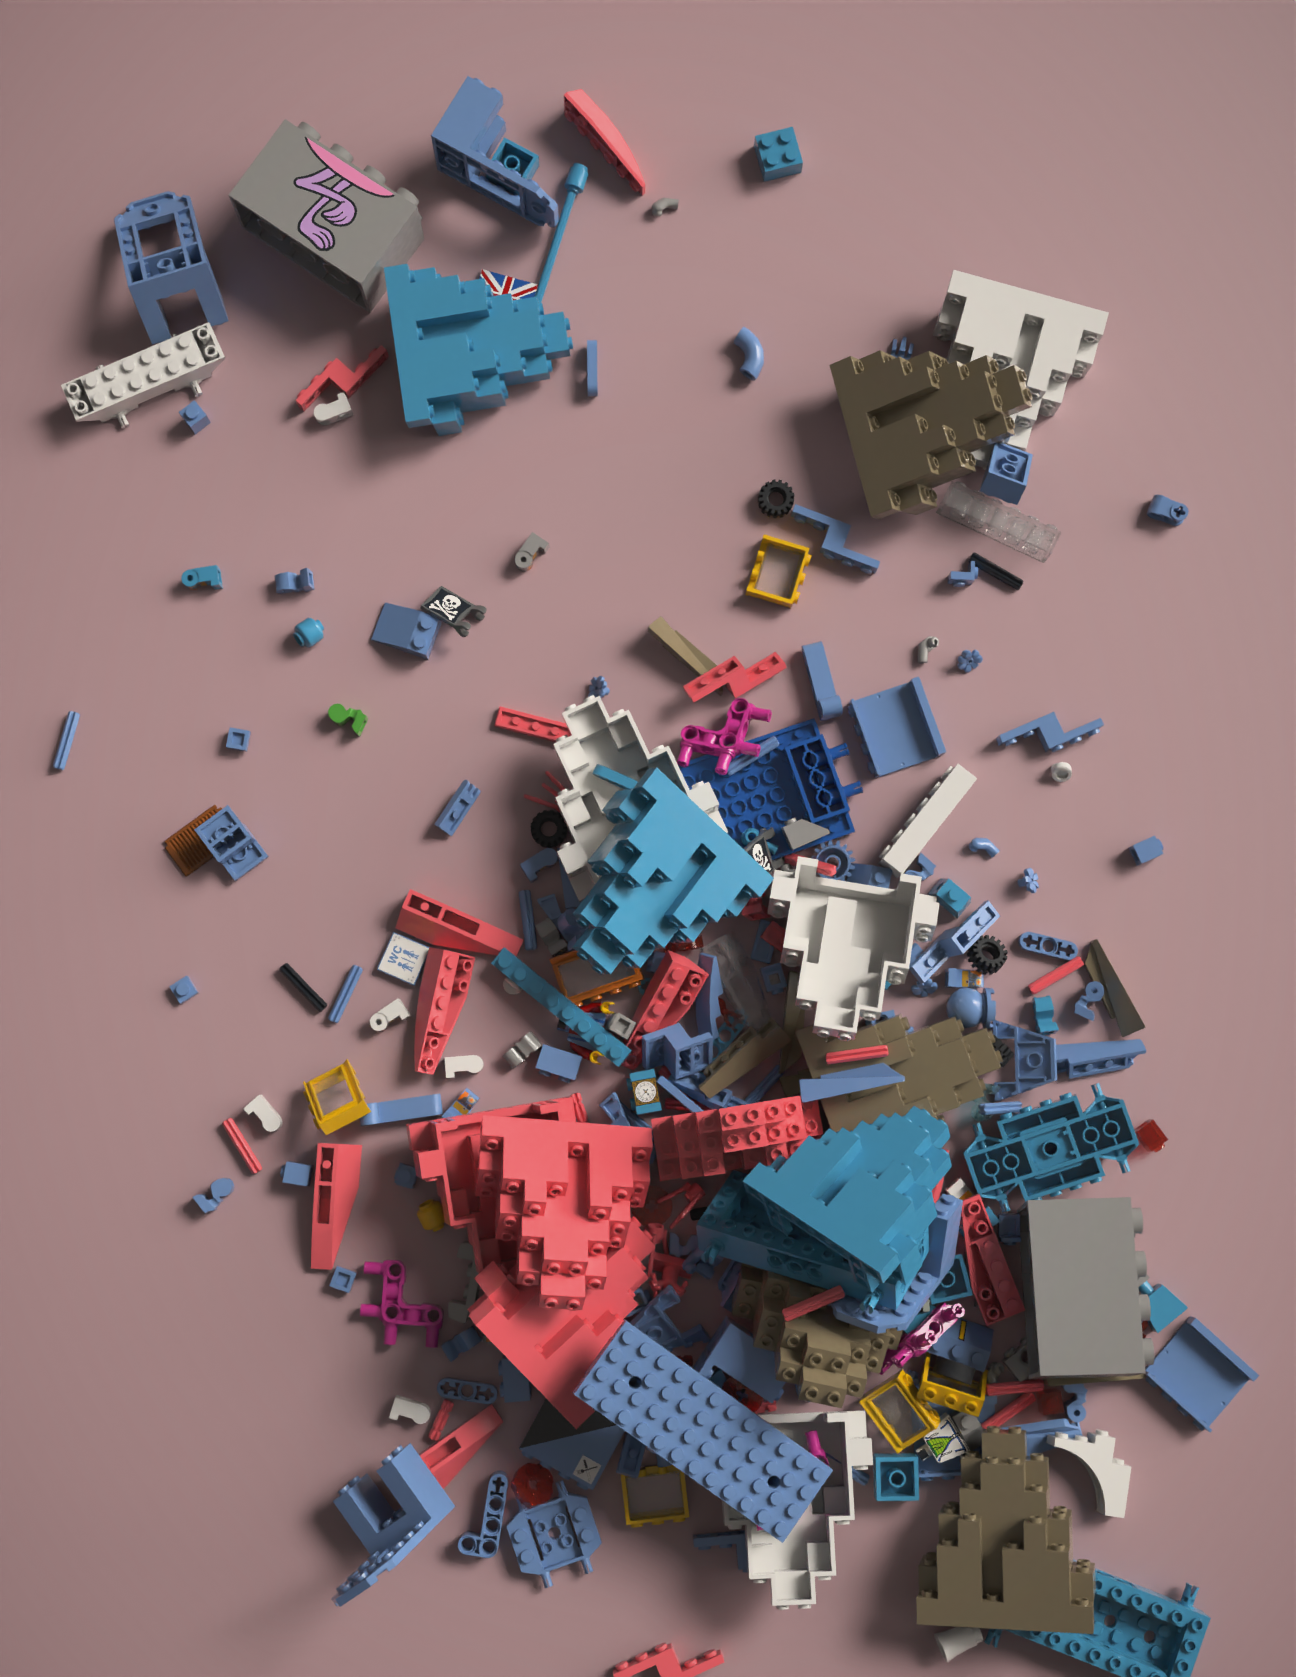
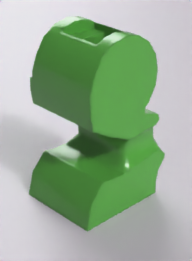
(340, 717)

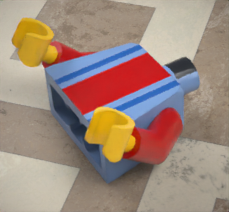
(579, 1045)

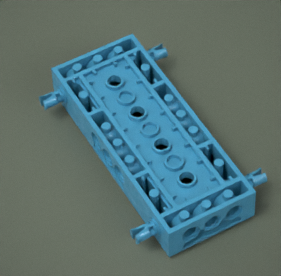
(741, 1231)
(1122, 1647)

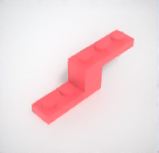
(341, 377)
(734, 677)
(668, 1663)

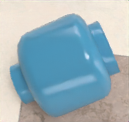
(308, 632)

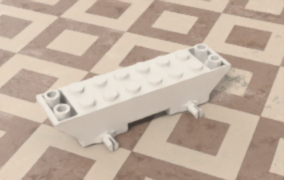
(144, 375)

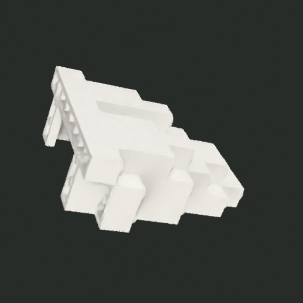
(1024, 330)
(618, 746)
(848, 941)
(810, 1544)

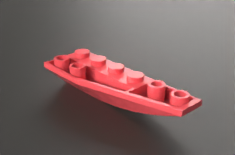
(334, 1195)

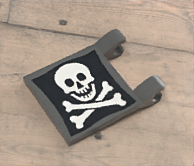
(452, 609)
(760, 852)

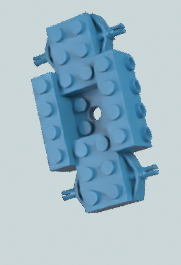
(1080, 1139)

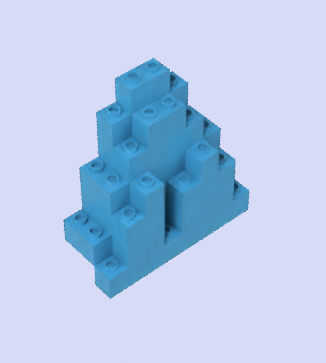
(465, 345)
(661, 876)
(861, 1192)

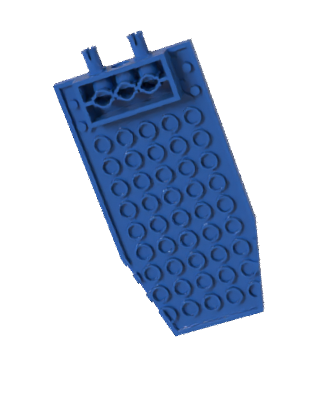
(782, 785)

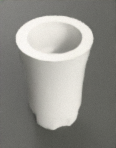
(957, 1641)

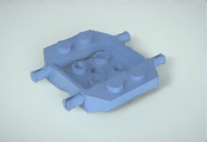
(555, 1551)

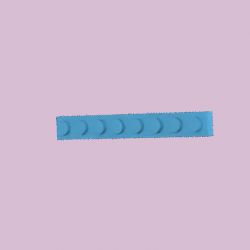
(561, 1007)

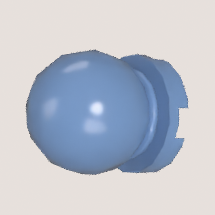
(972, 1007)

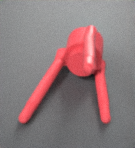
(552, 791)
(692, 1195)
(658, 1233)

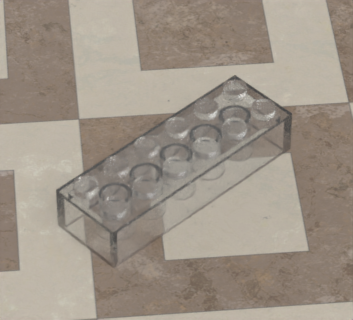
(998, 521)

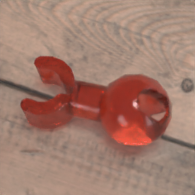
(725, 1012)

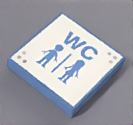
(403, 959)

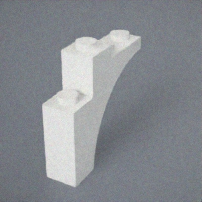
(1107, 1473)

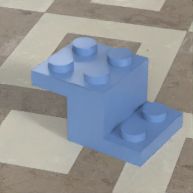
(231, 843)
(677, 1051)

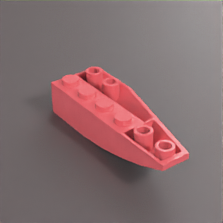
(603, 136)
(452, 928)
(664, 1001)
(439, 1004)
(987, 1266)
(456, 1448)

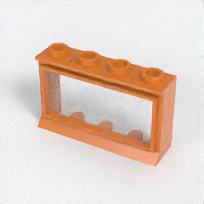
(581, 982)

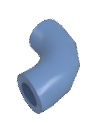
(753, 353)

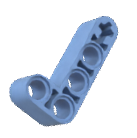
(821, 682)
(403, 1109)
(490, 1513)

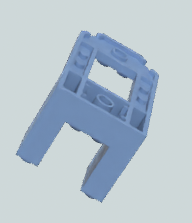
(466, 142)
(170, 270)
(939, 1260)
(734, 1353)
(386, 1533)

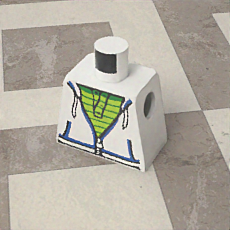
(943, 1442)

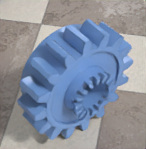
(840, 854)

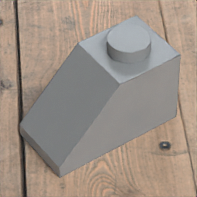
(801, 832)
(968, 1428)

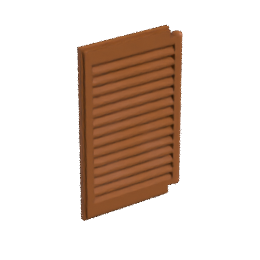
(187, 847)

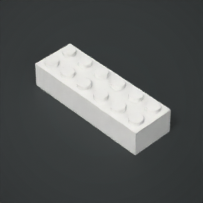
(929, 818)

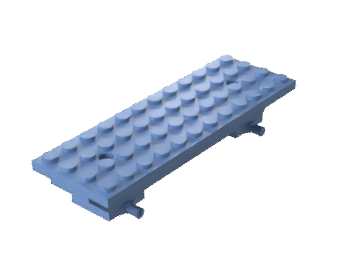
(702, 1430)

